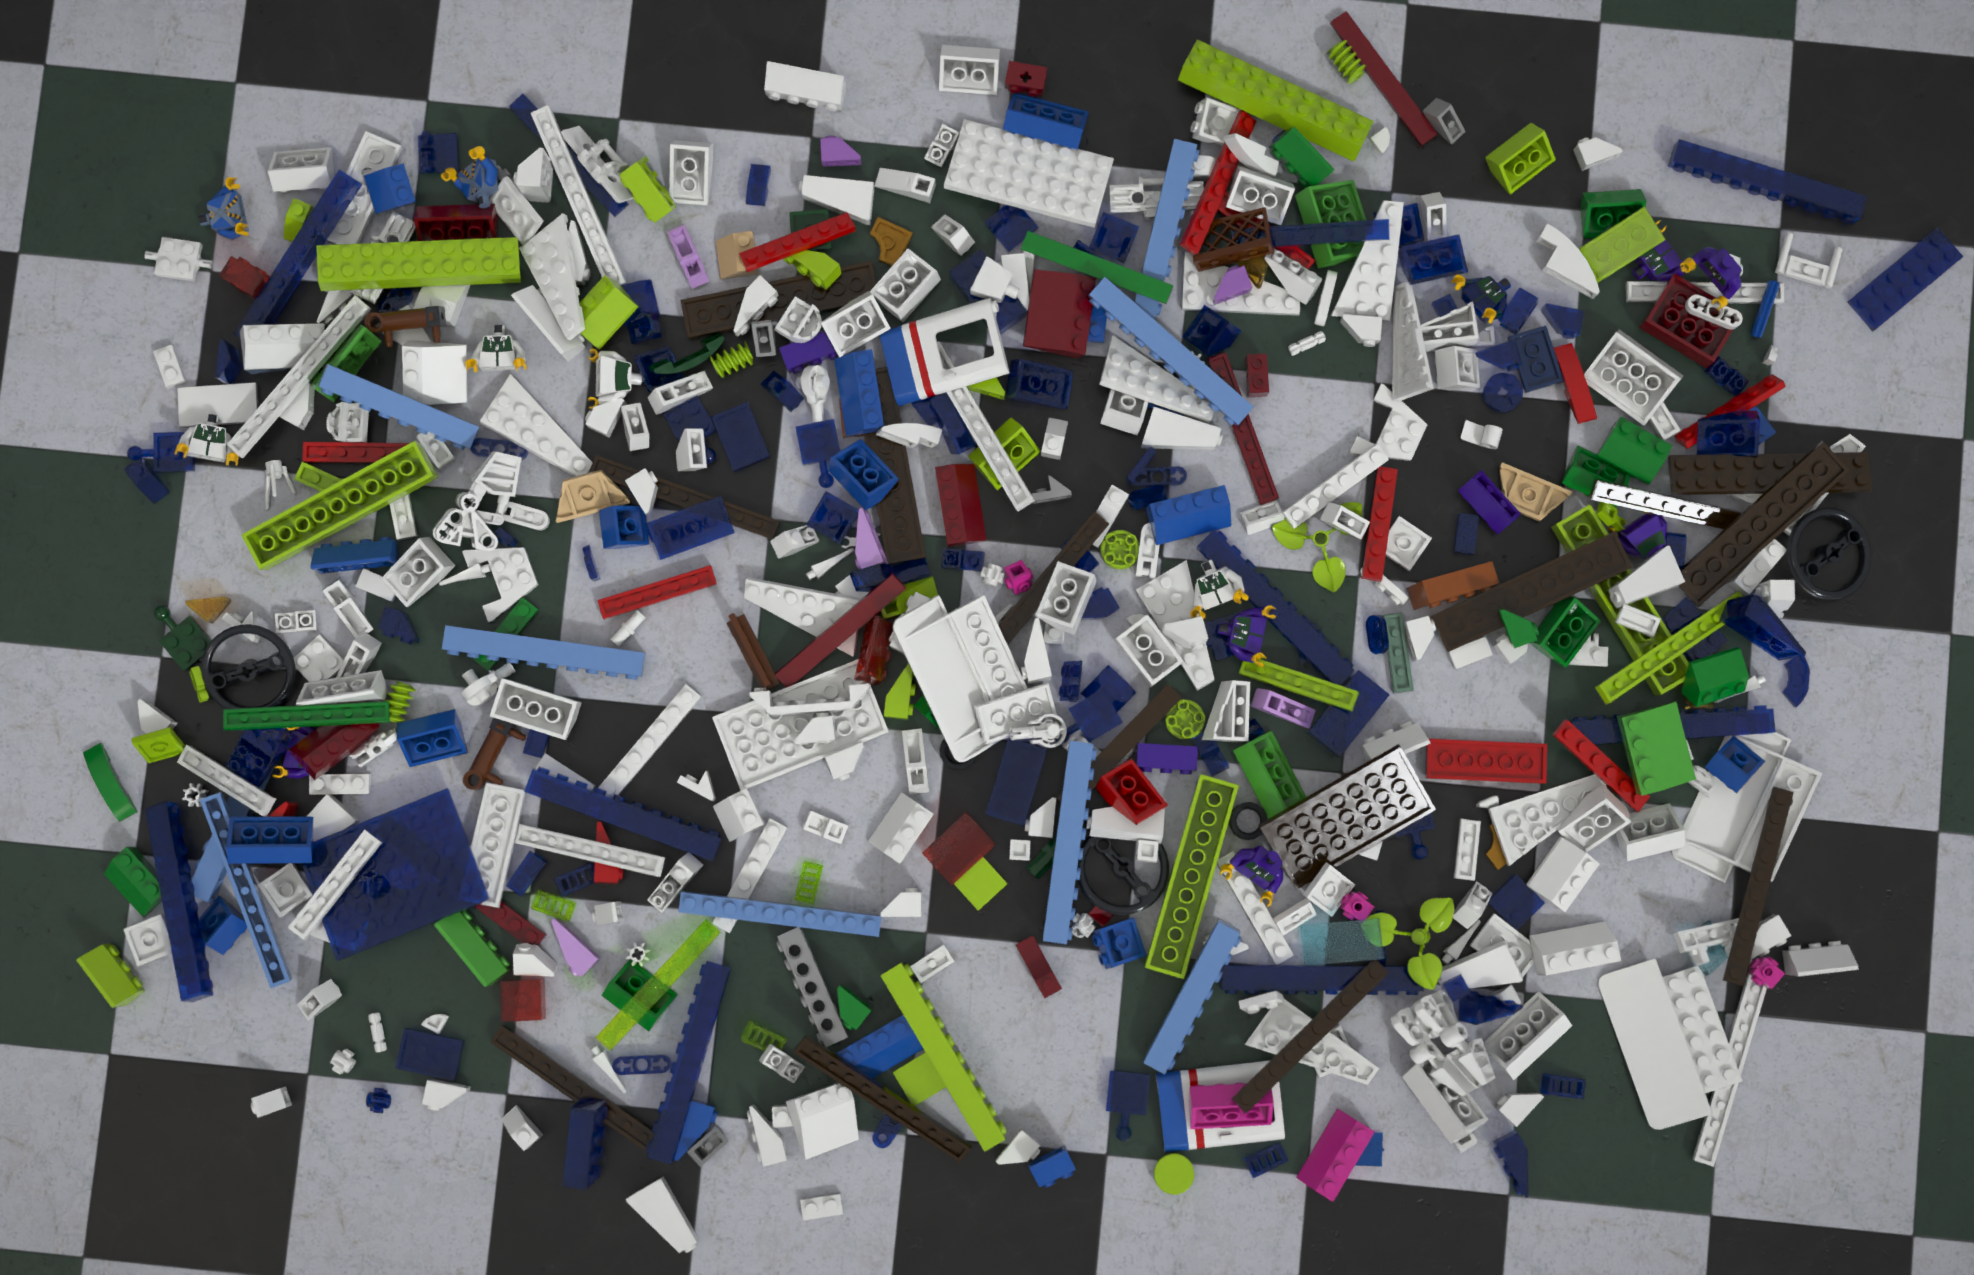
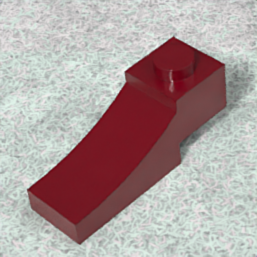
(1038, 966)

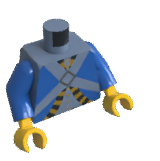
(478, 179)
(226, 212)

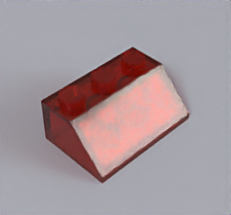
(874, 651)
(958, 848)

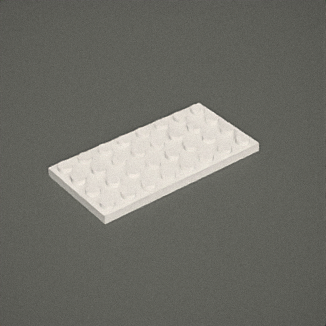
(1028, 173)
(765, 745)

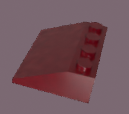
(1059, 313)
(1681, 330)

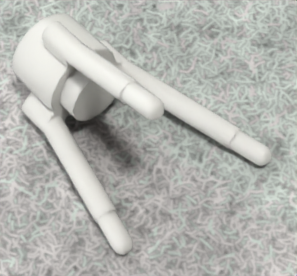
(274, 471)

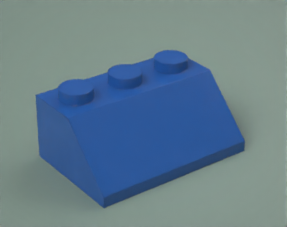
(862, 474)
(431, 738)

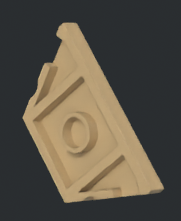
(1529, 493)
(588, 495)

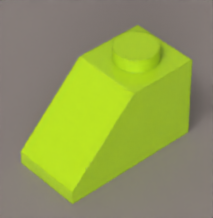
(295, 218)
(989, 387)

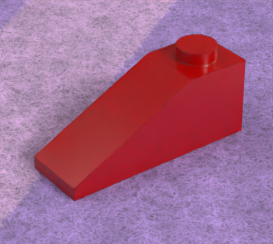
(605, 873)

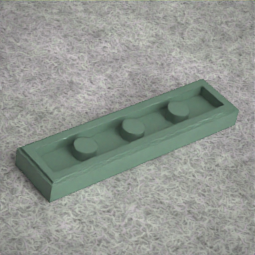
(1398, 654)

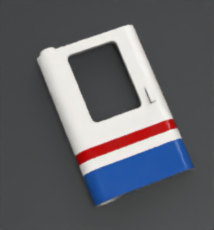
(915, 358)
(1175, 1114)

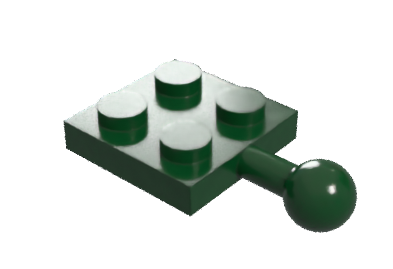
(804, 219)
(185, 641)

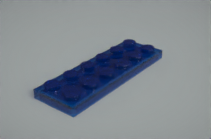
(1905, 279)

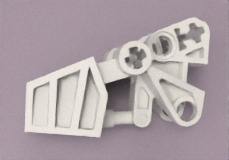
(495, 476)
(1433, 1017)

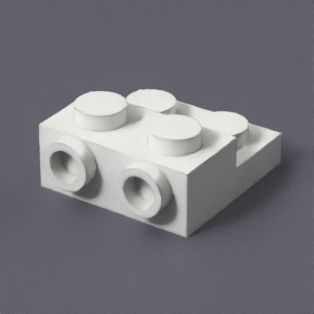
(1213, 121)

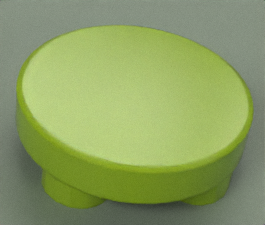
(1119, 549)
(1185, 719)
(1174, 1173)

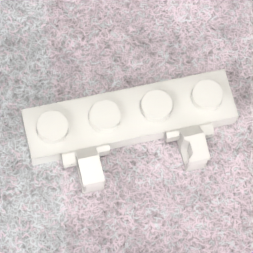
(1698, 939)

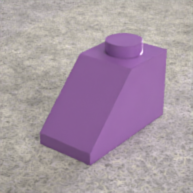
(838, 153)
(1233, 285)

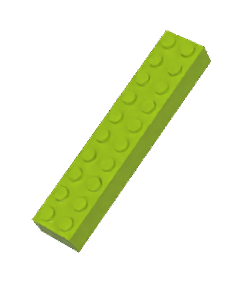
(1275, 100)
(418, 264)
(339, 506)
(1585, 528)
(1191, 876)
(944, 1057)

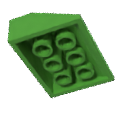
(1328, 205)
(350, 355)
(1656, 748)

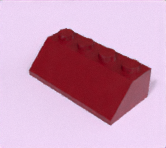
(455, 222)
(960, 504)
(330, 745)

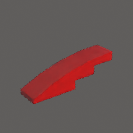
(1575, 384)

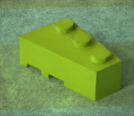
(647, 190)

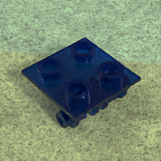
(437, 152)
(1010, 226)
(1071, 678)

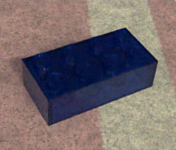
(964, 275)
(1339, 727)
(1016, 782)
(584, 1143)

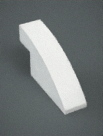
(1567, 262)

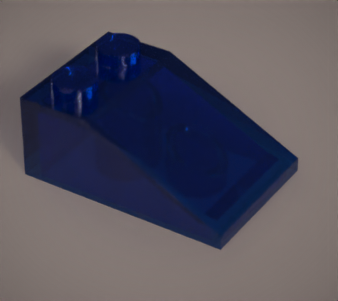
(1038, 384)
(1729, 434)

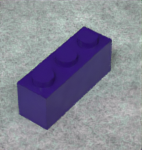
(813, 352)
(1489, 502)
(1166, 758)

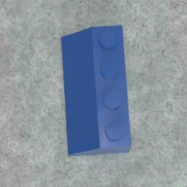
(1045, 120)
(859, 393)
(1189, 515)
(355, 556)
(270, 840)
(882, 1048)

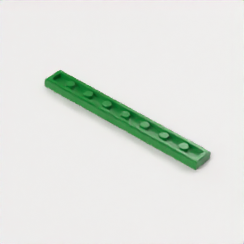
(1097, 267)
(306, 715)

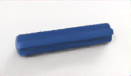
(1765, 308)

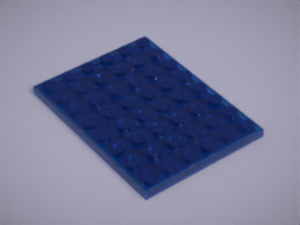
(424, 873)

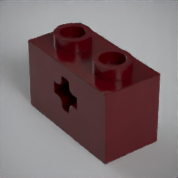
(1018, 71)
(1257, 375)

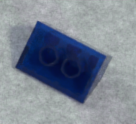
(1433, 260)

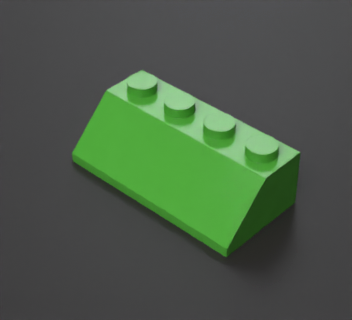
(1269, 774)
(473, 947)

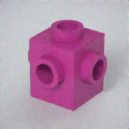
(1018, 577)
(1362, 908)
(1765, 972)

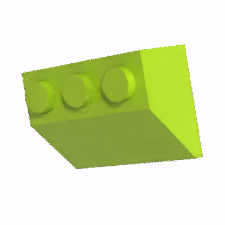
(1521, 157)
(605, 310)
(1017, 445)
(111, 975)

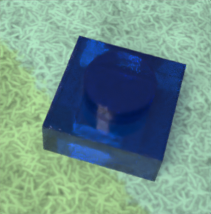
(1444, 305)
(505, 538)
(1457, 987)

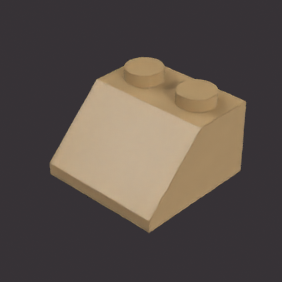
(728, 254)

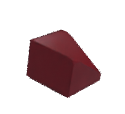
(1100, 916)

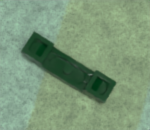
(709, 346)

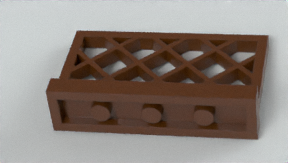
(1235, 252)
(752, 652)

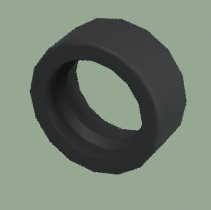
(953, 765)
(1233, 823)

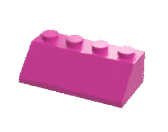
(1214, 1108)
(1335, 1154)

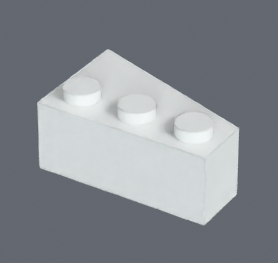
(1452, 329)

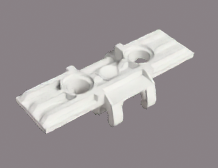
(595, 165)
(1122, 201)
(398, 227)

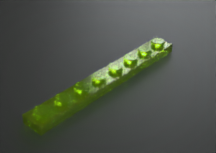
(657, 985)

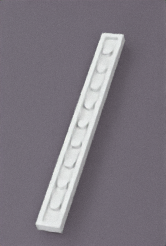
(577, 194)
(298, 376)
(988, 441)
(1722, 1099)

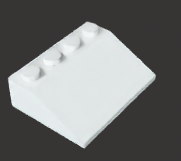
(1632, 377)

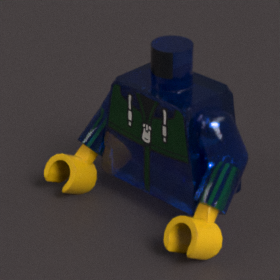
(1486, 294)

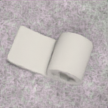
(1483, 436)

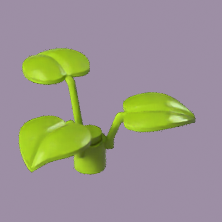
(1327, 572)
(1438, 915)

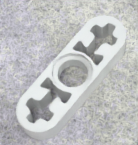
(1325, 298)
(1725, 322)

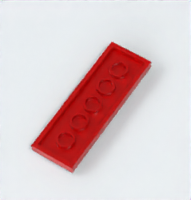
(1486, 761)

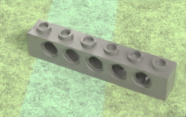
(797, 937)

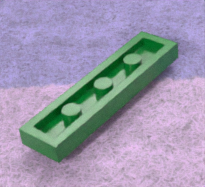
(512, 624)

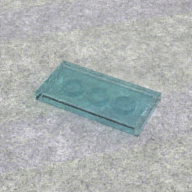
(1342, 941)

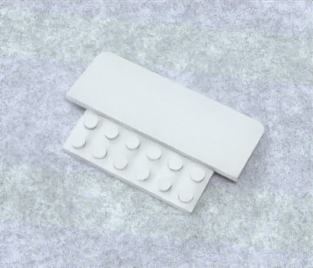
(958, 664)
(1728, 825)
(1669, 1040)

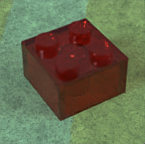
(244, 276)
(523, 1000)

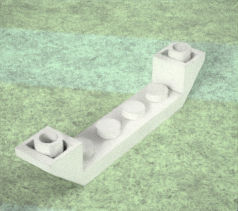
(764, 699)

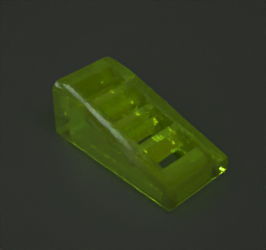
(539, 893)
(811, 900)
(747, 1032)

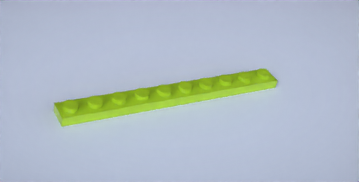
(1663, 653)

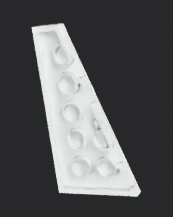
(555, 272)
(1373, 274)
(1201, 288)
(1410, 361)
(1141, 378)
(526, 423)
(1170, 600)
(802, 607)
(1535, 817)
(1329, 1054)

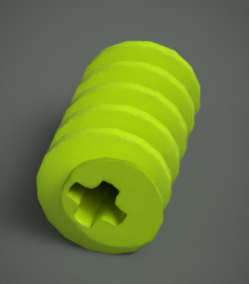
(1346, 62)
(732, 360)
(398, 700)

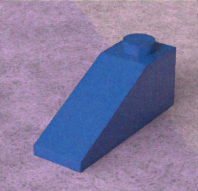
(697, 1121)

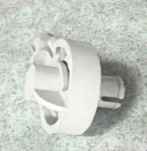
(815, 389)
(484, 688)
(1043, 731)

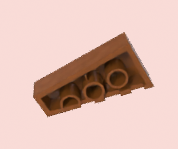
(1453, 585)

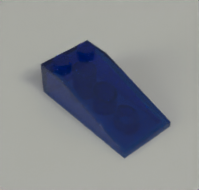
(689, 528)
(1761, 626)

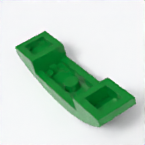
(108, 783)

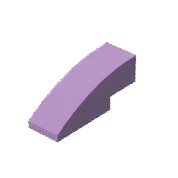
(688, 256)

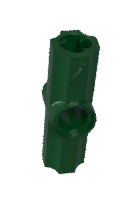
(1044, 860)

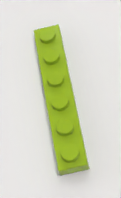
(1301, 684)

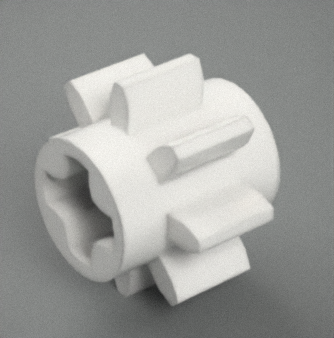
(992, 575)
(192, 791)
(1082, 925)
(633, 952)
(343, 1061)

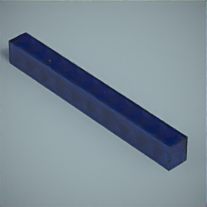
(1767, 181)
(301, 251)
(1287, 620)
(1695, 725)
(623, 814)
(179, 902)
(1310, 979)
(689, 1062)

